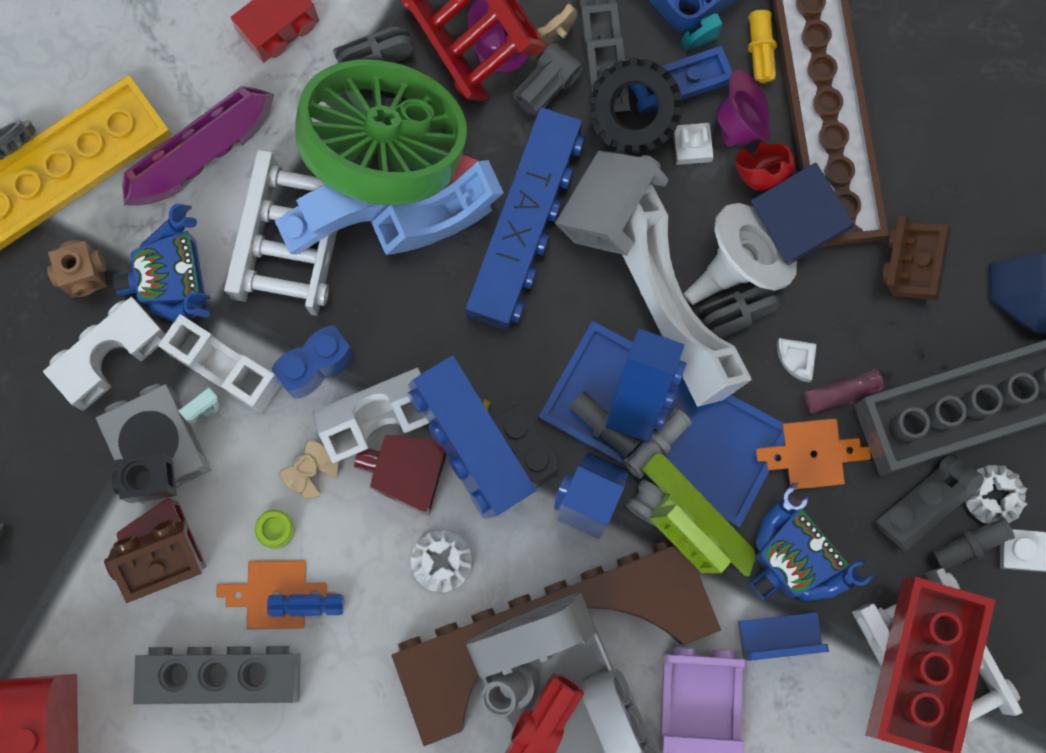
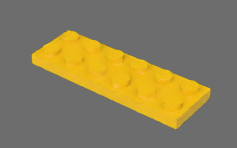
(75, 156)

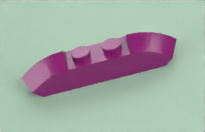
(188, 151)

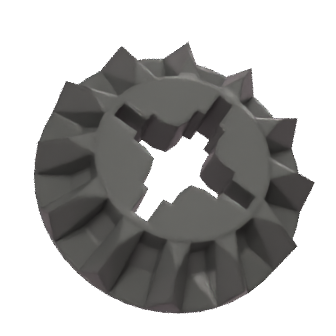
(15, 136)

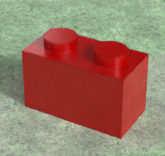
(273, 24)

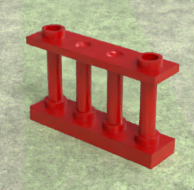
(521, 38)

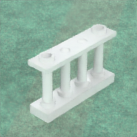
(252, 244)
(876, 625)

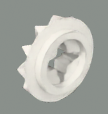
(1011, 505)
(443, 579)

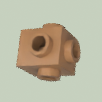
(77, 268)

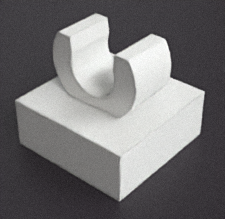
(693, 144)

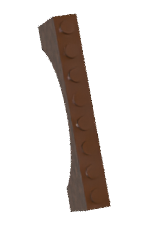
(656, 588)

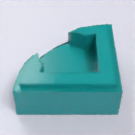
(707, 33)

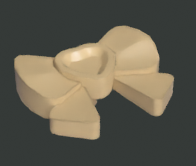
(559, 25)
(297, 476)

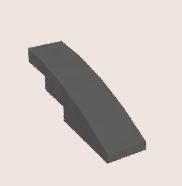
(602, 43)

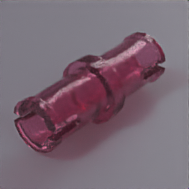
(844, 391)

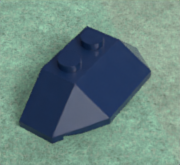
(1021, 290)

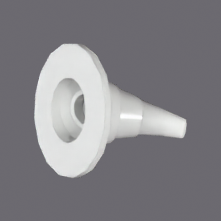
(743, 256)

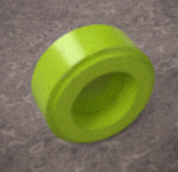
(274, 529)

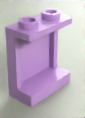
(701, 702)

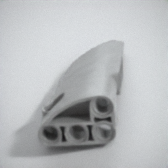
(562, 642)

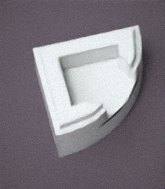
(797, 358)

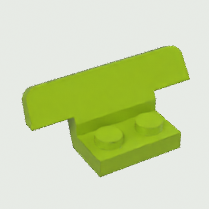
(694, 523)

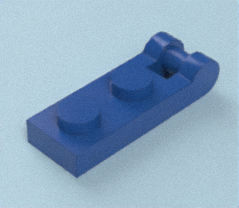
(692, 74)

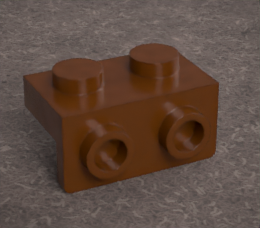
(916, 259)

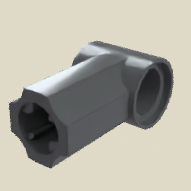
(554, 71)

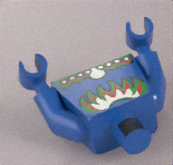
(167, 270)
(800, 556)

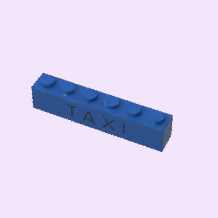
(524, 219)

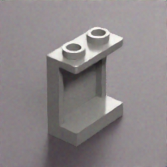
(608, 199)

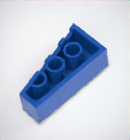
(470, 438)
(590, 495)

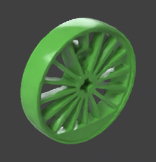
(392, 132)

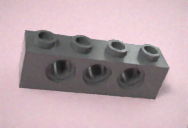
(155, 685)

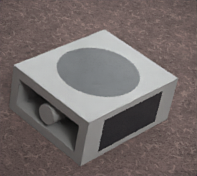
(152, 427)

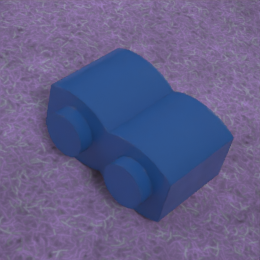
(306, 367)

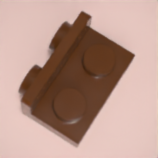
(153, 560)

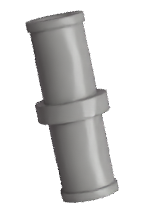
(659, 442)

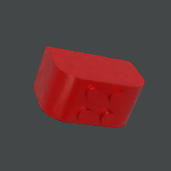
(39, 714)

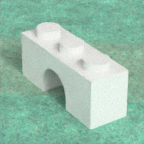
(220, 364)
(79, 371)
(349, 421)

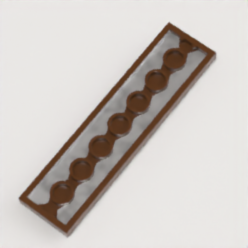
(831, 109)

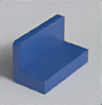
(781, 636)

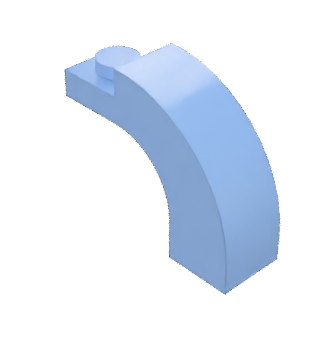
(322, 214)
(440, 216)

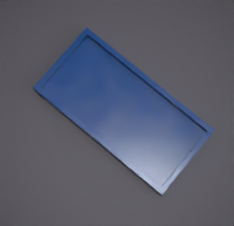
(712, 453)

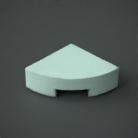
(204, 404)

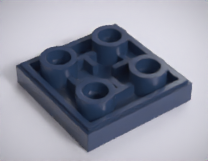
(802, 213)

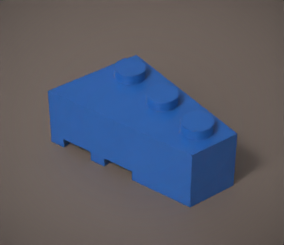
(647, 386)

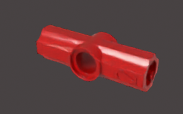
(543, 726)

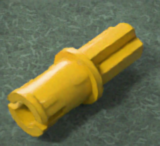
(762, 45)

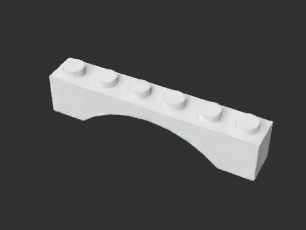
(712, 365)

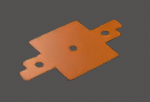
(816, 436)
(263, 581)

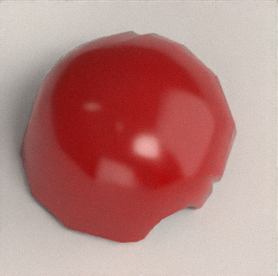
(765, 166)

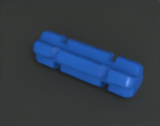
(305, 605)

